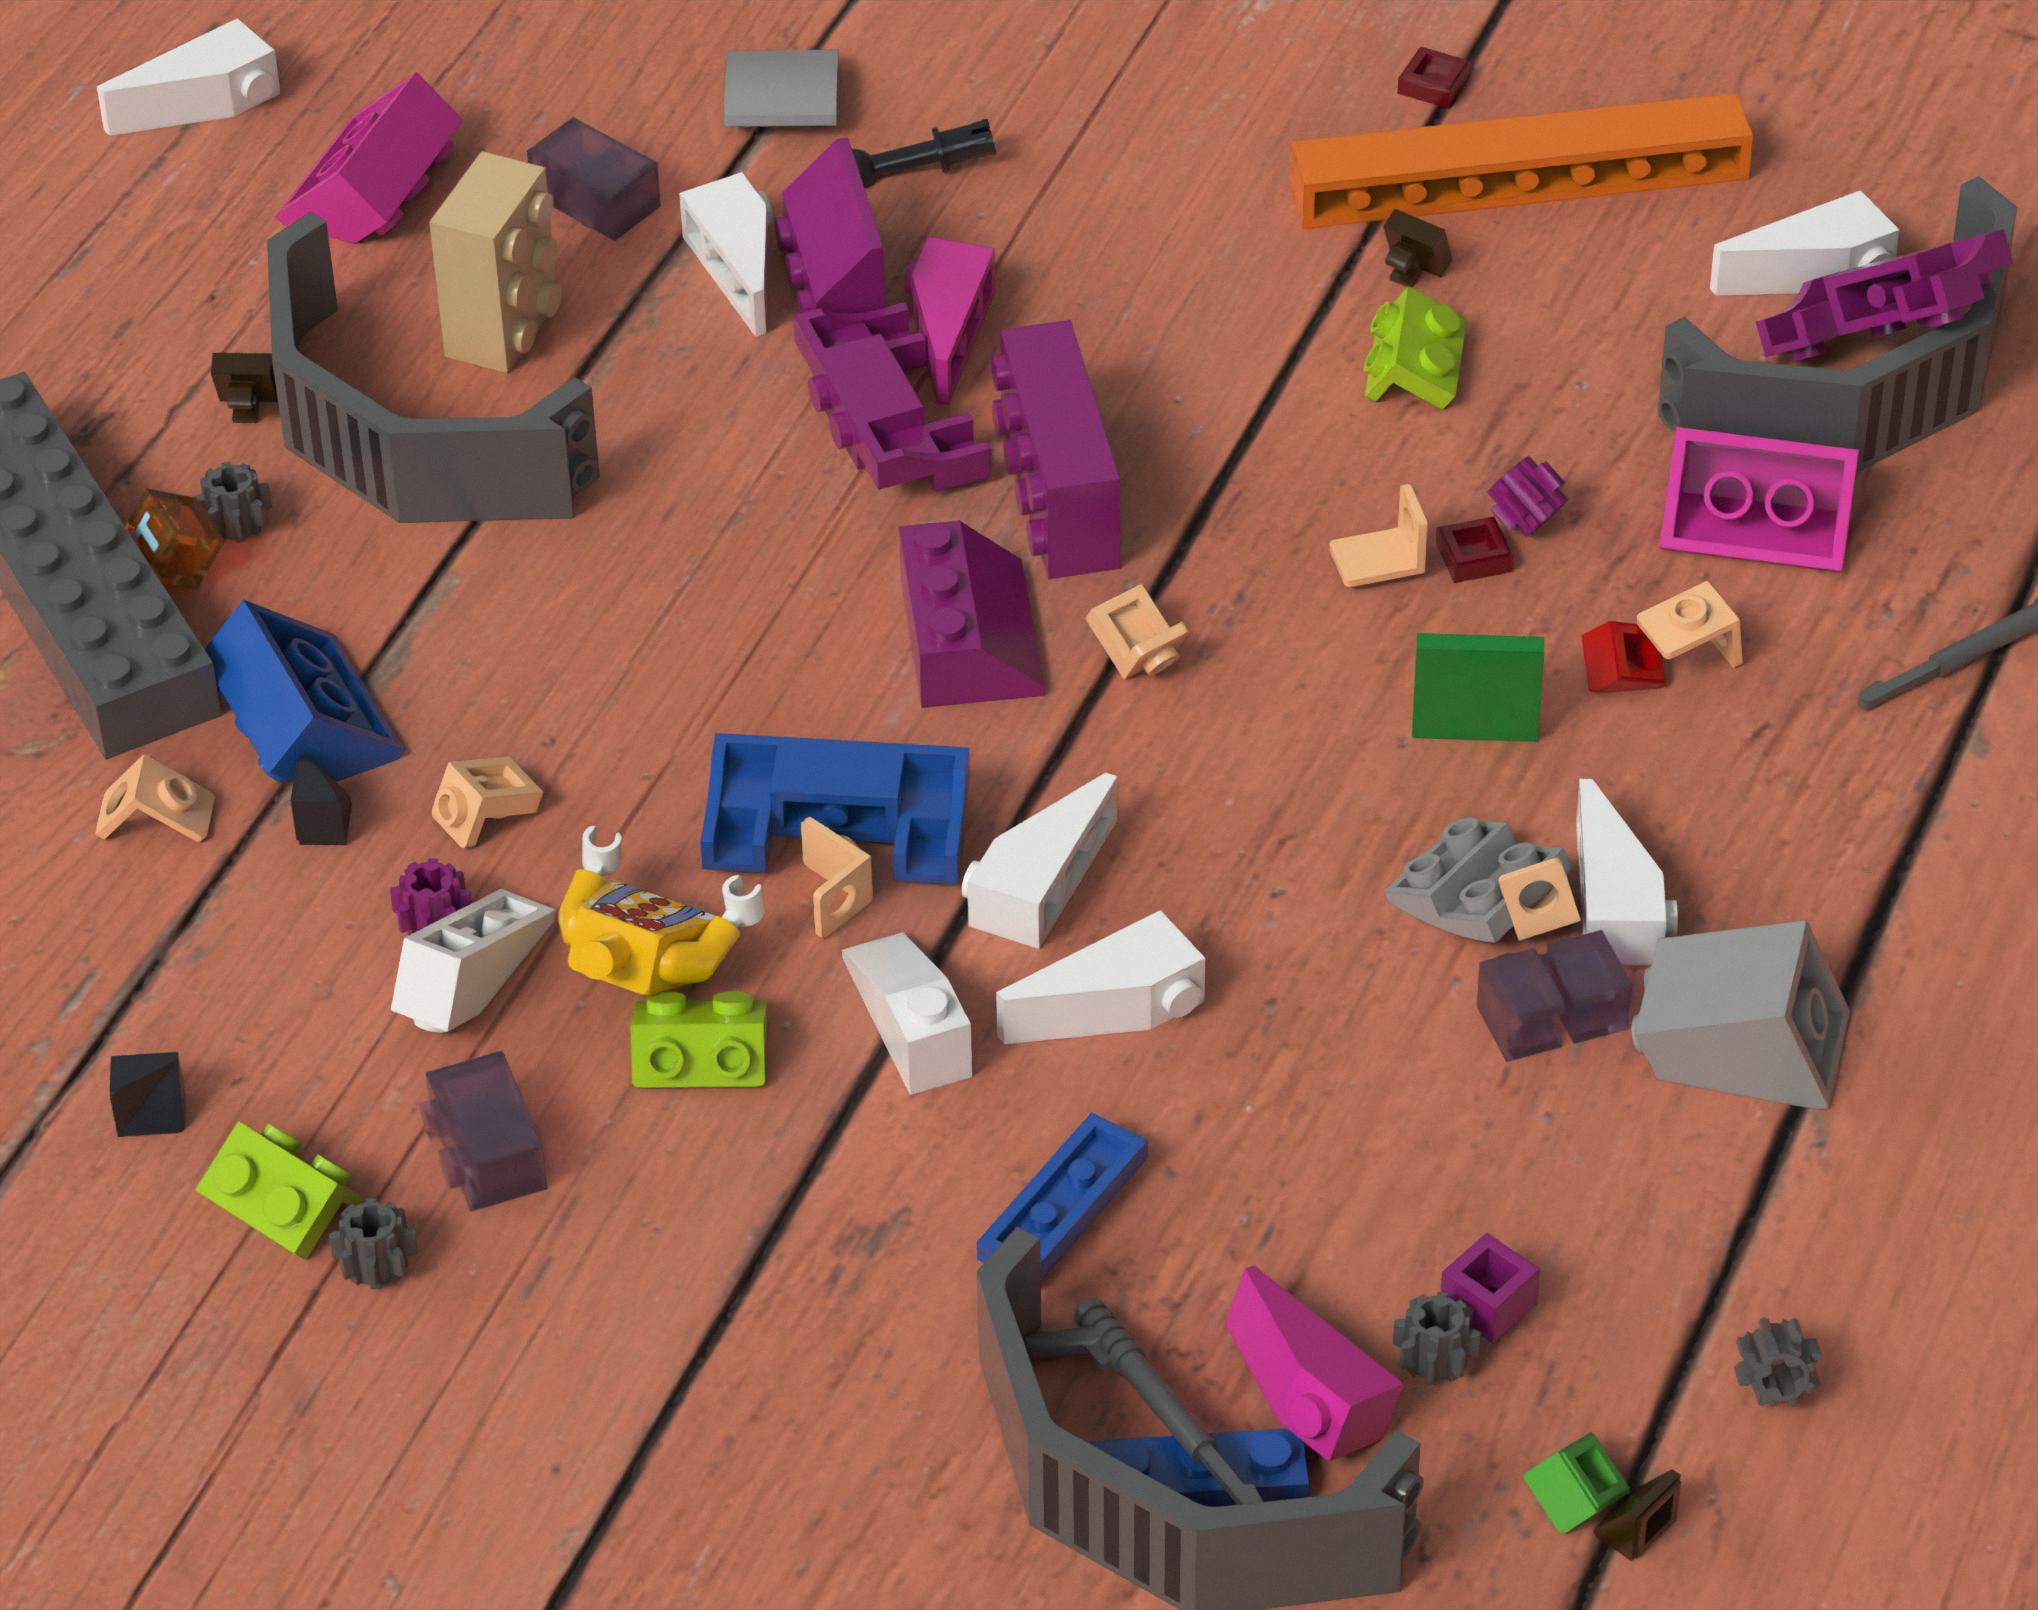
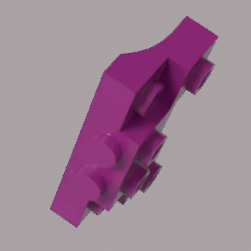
(1886, 294)
(872, 406)

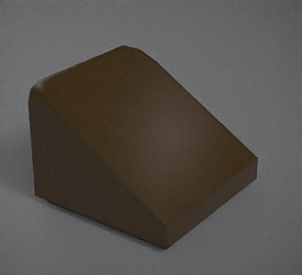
(1642, 1516)

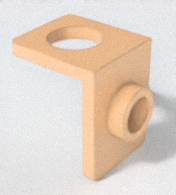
(1386, 552)
(1691, 621)
(160, 794)
(844, 867)
(1552, 911)

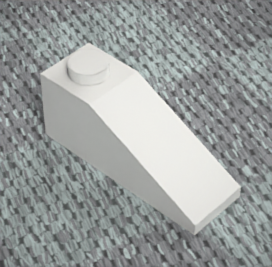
(193, 83)
(729, 235)
(1804, 247)
(1039, 864)
(1619, 881)
(465, 959)
(1108, 987)
(913, 1011)

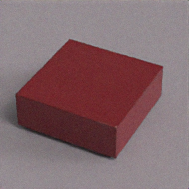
(1434, 77)
(1474, 549)

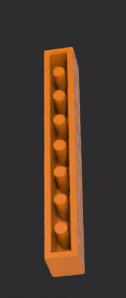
(1520, 160)

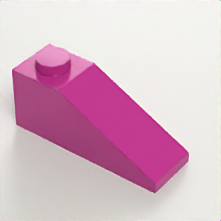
(950, 299)
(1310, 1371)

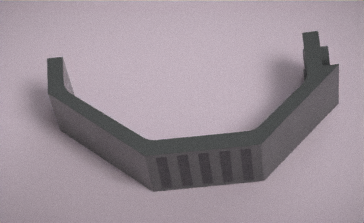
(1859, 408)
(415, 465)
(1157, 1537)

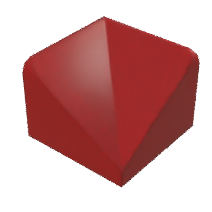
(1621, 659)

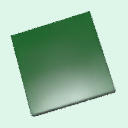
(1477, 687)

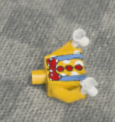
(641, 937)

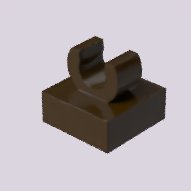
(1414, 248)
(244, 382)

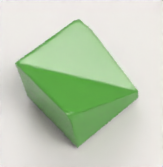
(1576, 1483)

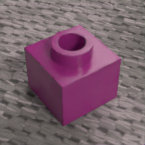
(1494, 1284)

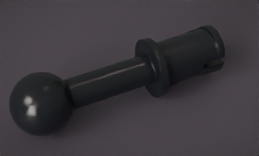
(946, 147)

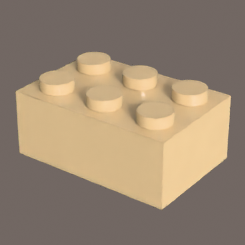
(495, 262)

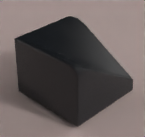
(319, 805)
(147, 1094)

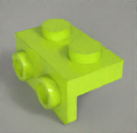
(1416, 348)
(699, 1041)
(275, 1189)

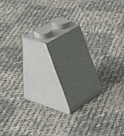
(1744, 1014)

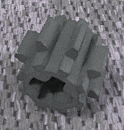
(235, 500)
(373, 1243)
(1436, 1338)
(1779, 1381)

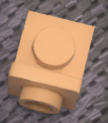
(481, 791)

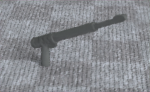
(1954, 656)
(1113, 1347)

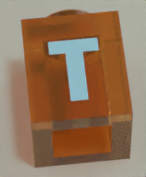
(175, 537)

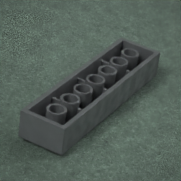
(90, 590)

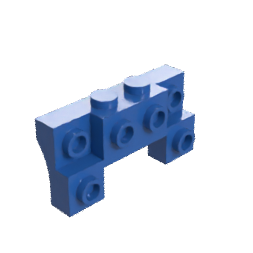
(852, 787)

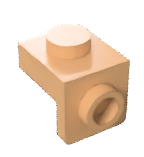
(1136, 633)

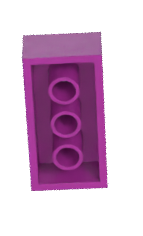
(1057, 449)

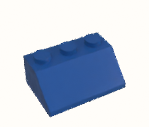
(298, 696)

